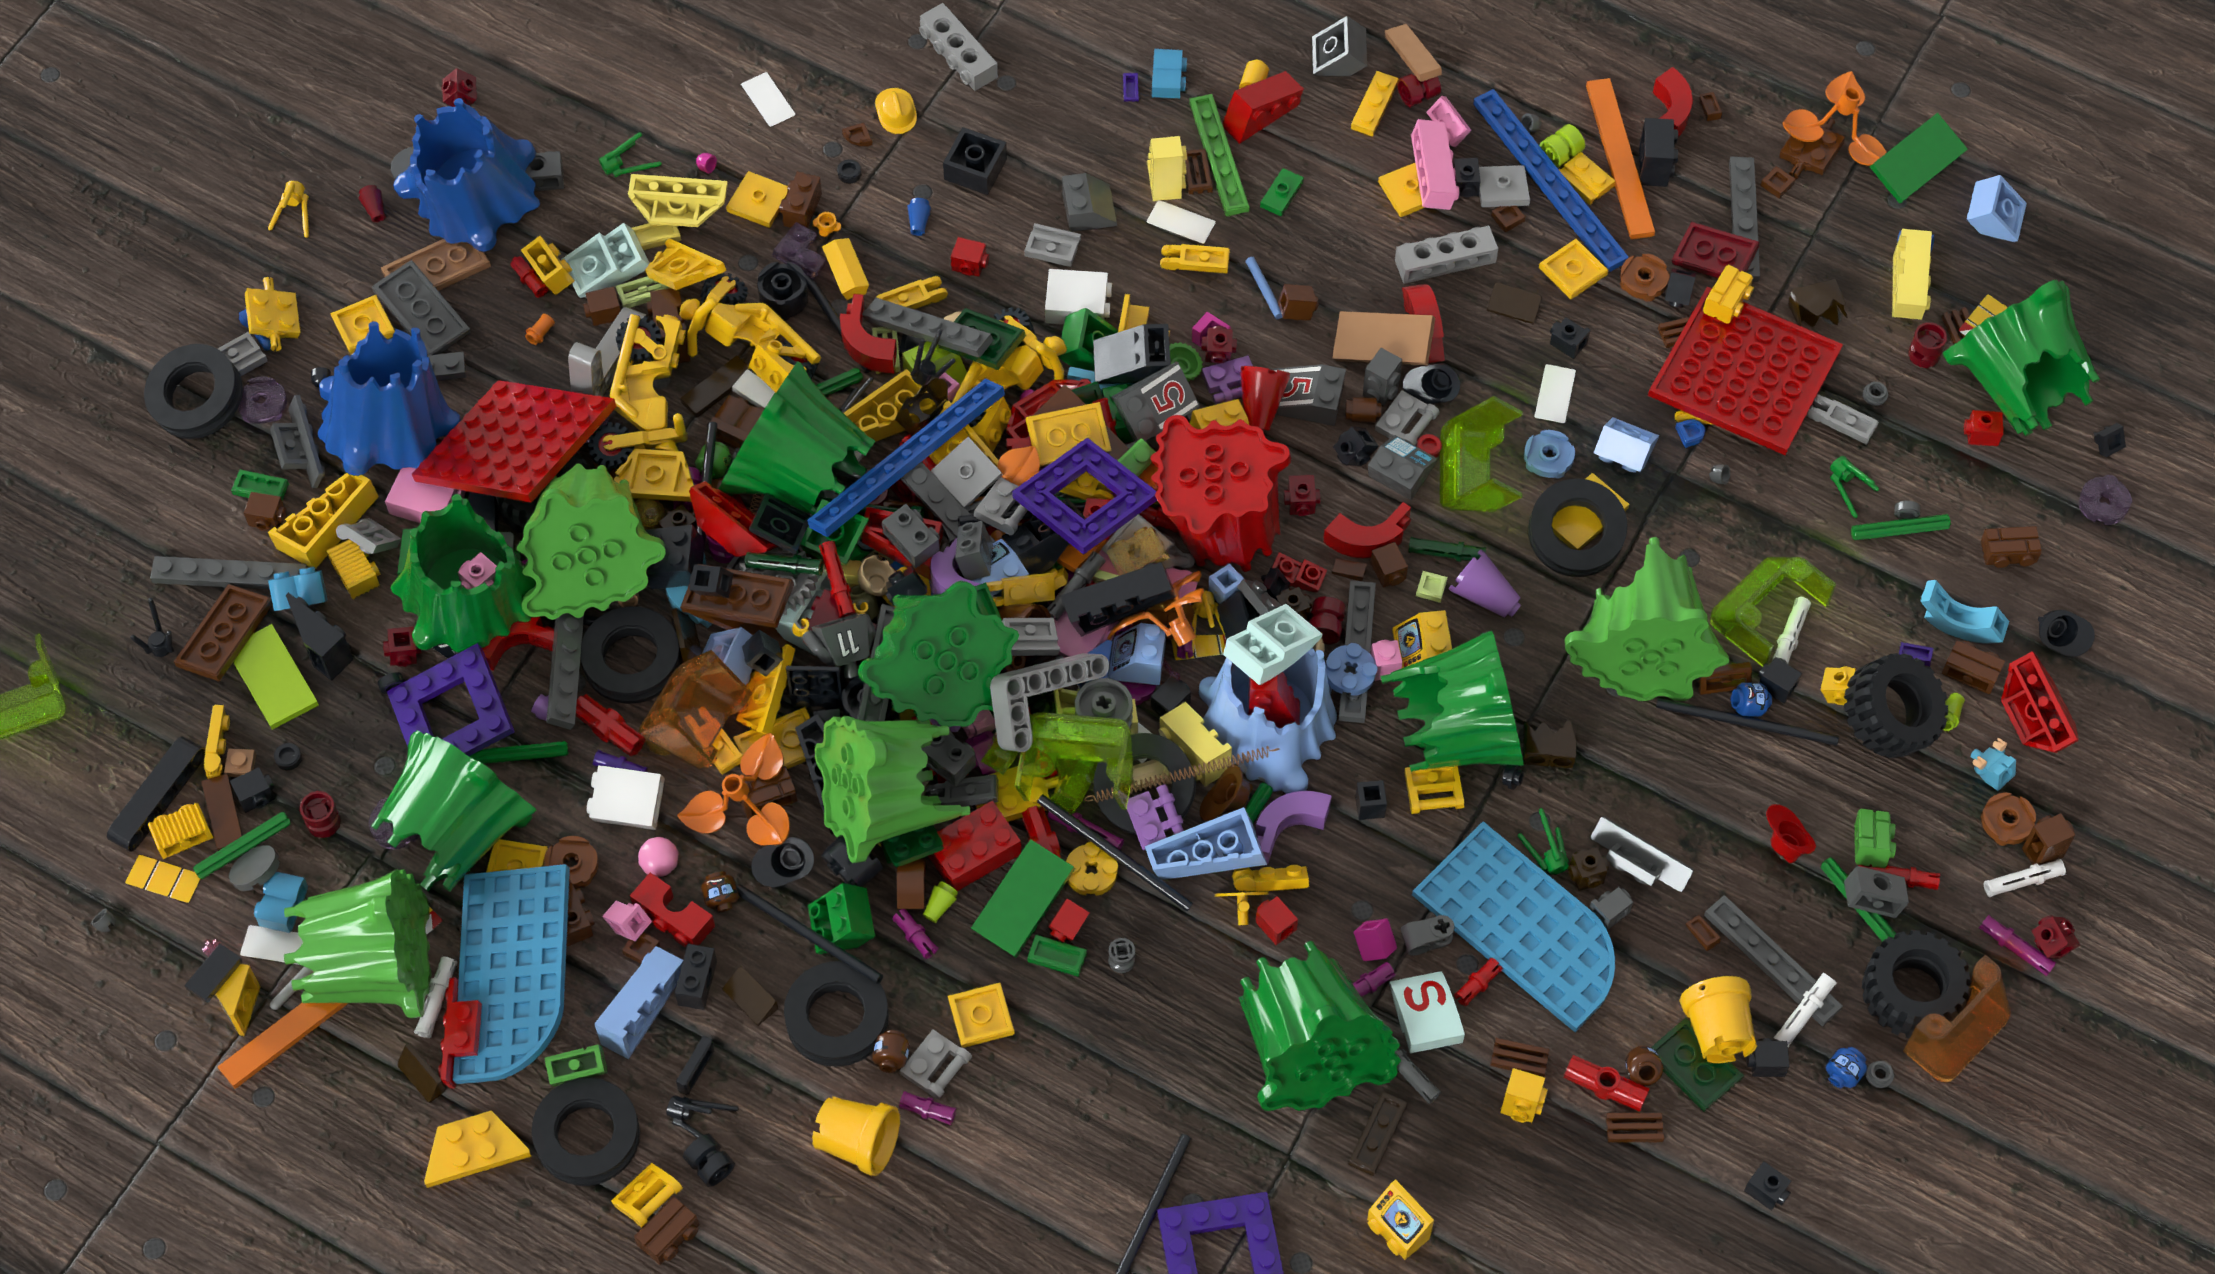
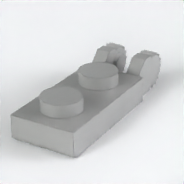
(1843, 419)

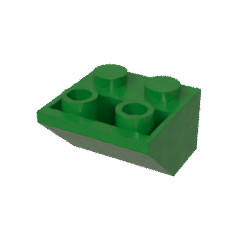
(842, 917)

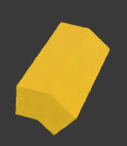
(846, 267)

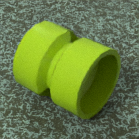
(1564, 144)

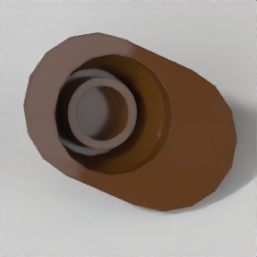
(1226, 795)

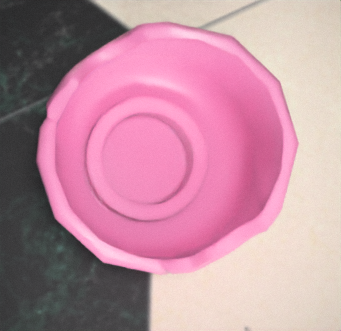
(658, 856)

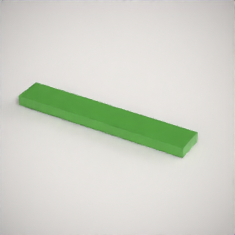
(1219, 155)

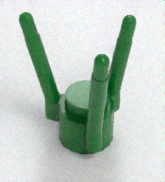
(612, 161)
(1845, 470)
(1555, 858)

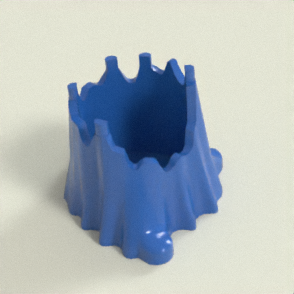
(467, 176)
(384, 404)

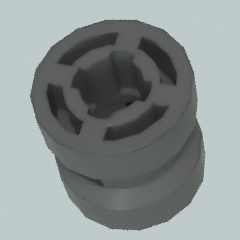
(1121, 961)

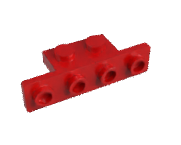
(461, 1031)

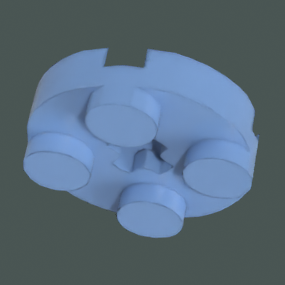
(1545, 466)
(1352, 656)

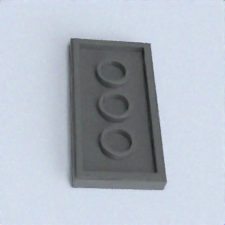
(421, 306)

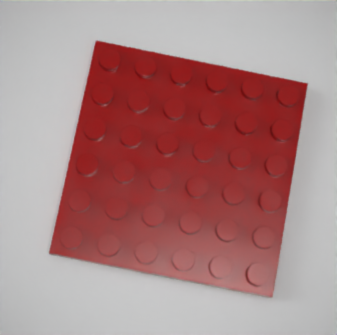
(1746, 374)
(514, 440)

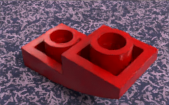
(1302, 575)

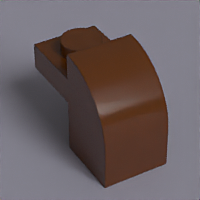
(911, 885)

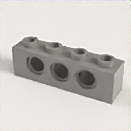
(958, 47)
(1458, 257)

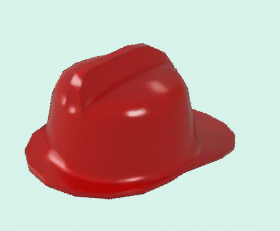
(1789, 834)

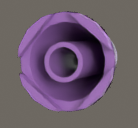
(1486, 587)

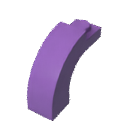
(944, 570)
(1291, 809)

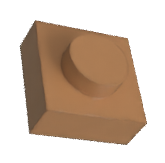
(239, 762)

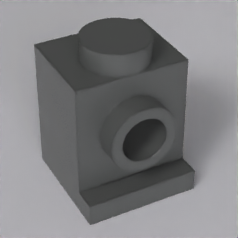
(1612, 907)

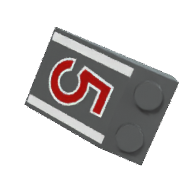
(1312, 393)
(1153, 400)

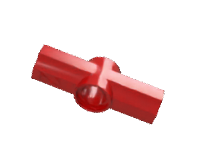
(609, 725)
(1039, 829)
(1589, 1076)

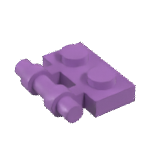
(1224, 376)
(1146, 819)

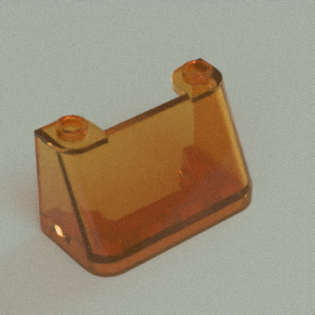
(695, 709)
(1949, 1047)

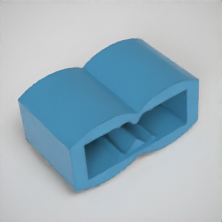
(1167, 73)
(307, 585)
(280, 893)

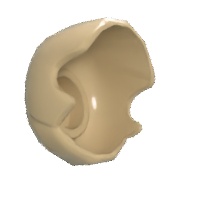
(874, 575)

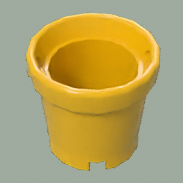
(1721, 1017)
(858, 1133)

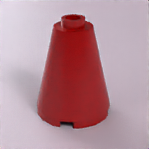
(1262, 394)

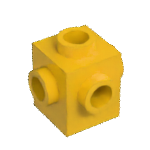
(1835, 683)

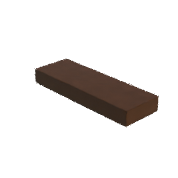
(222, 810)

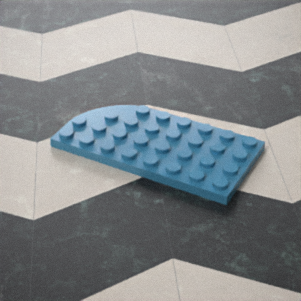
(1525, 923)
(513, 966)

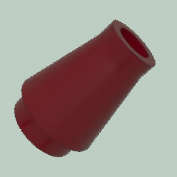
(372, 201)

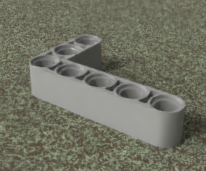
(592, 368)
(1012, 688)

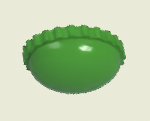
(1187, 358)

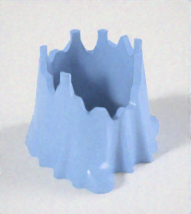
(1228, 716)

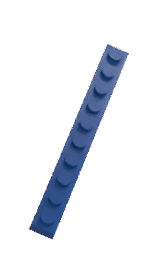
(1550, 180)
(905, 457)

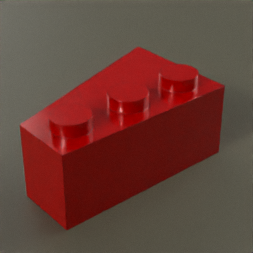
(1261, 105)
(875, 538)
(1276, 700)

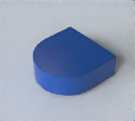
(1690, 432)

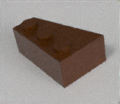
(668, 303)

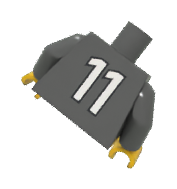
(840, 640)

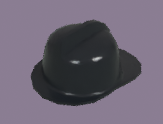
(1432, 383)
(2066, 632)
(782, 863)

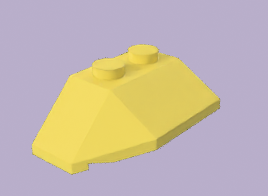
(676, 199)

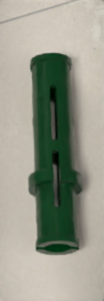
(1444, 549)
(813, 566)

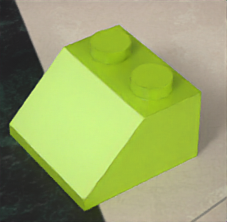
(939, 358)

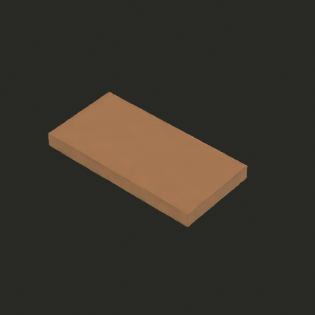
(444, 262)
(1363, 334)

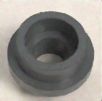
(1875, 388)
(1885, 1069)

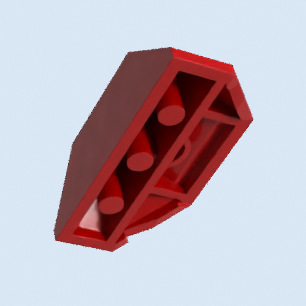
(1033, 402)
(726, 521)
(2037, 706)

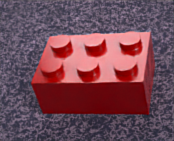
(975, 846)

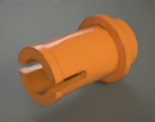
(539, 329)

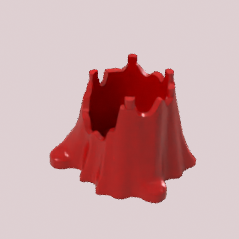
(1220, 488)

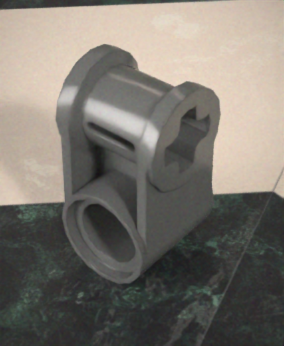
(1425, 936)

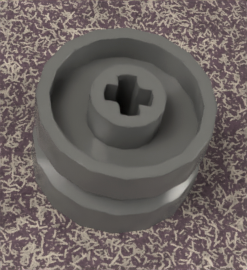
(1105, 699)

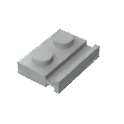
(1052, 245)
(244, 353)
(1036, 636)

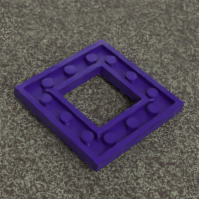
(1039, 498)
(467, 667)
(1248, 1211)

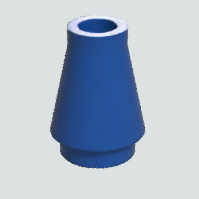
(918, 215)

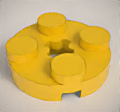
(1092, 883)

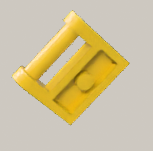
(1434, 781)
(642, 1189)

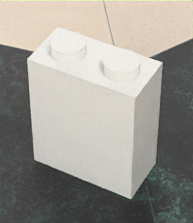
(1074, 290)
(626, 797)

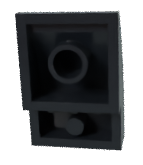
(780, 523)

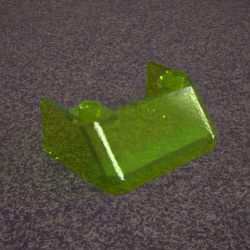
(1466, 458)
(1737, 615)
(33, 703)
(1077, 739)

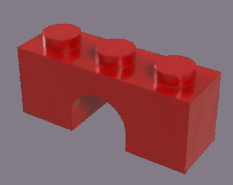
(687, 926)

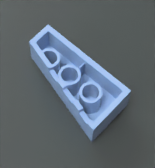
(1208, 848)
(639, 1002)

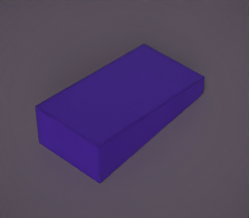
(1130, 87)
(1921, 652)

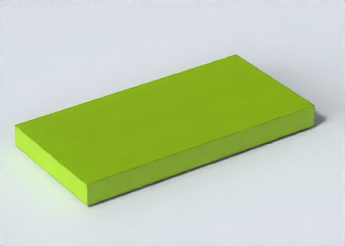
(273, 678)

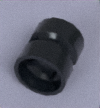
(707, 1158)

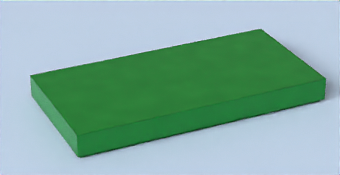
(1918, 158)
(1023, 898)

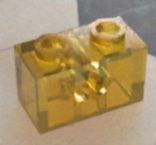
(1150, 551)

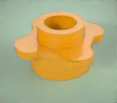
(826, 218)

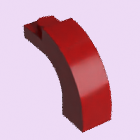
(1677, 97)
(1422, 301)
(865, 349)
(1360, 540)
(520, 633)

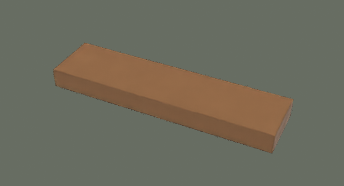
(1413, 52)

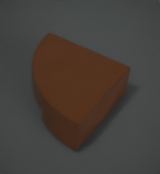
(857, 135)

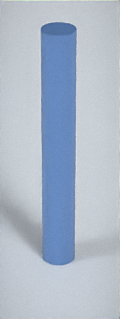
(1264, 287)

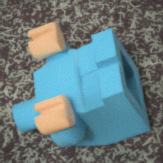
(1994, 765)

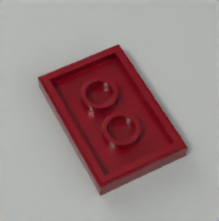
(1712, 249)

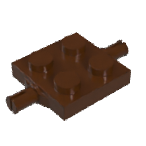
(1814, 155)

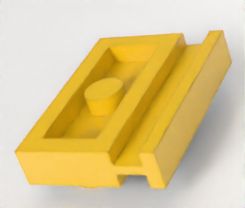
(1587, 178)

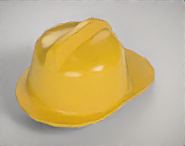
(896, 110)

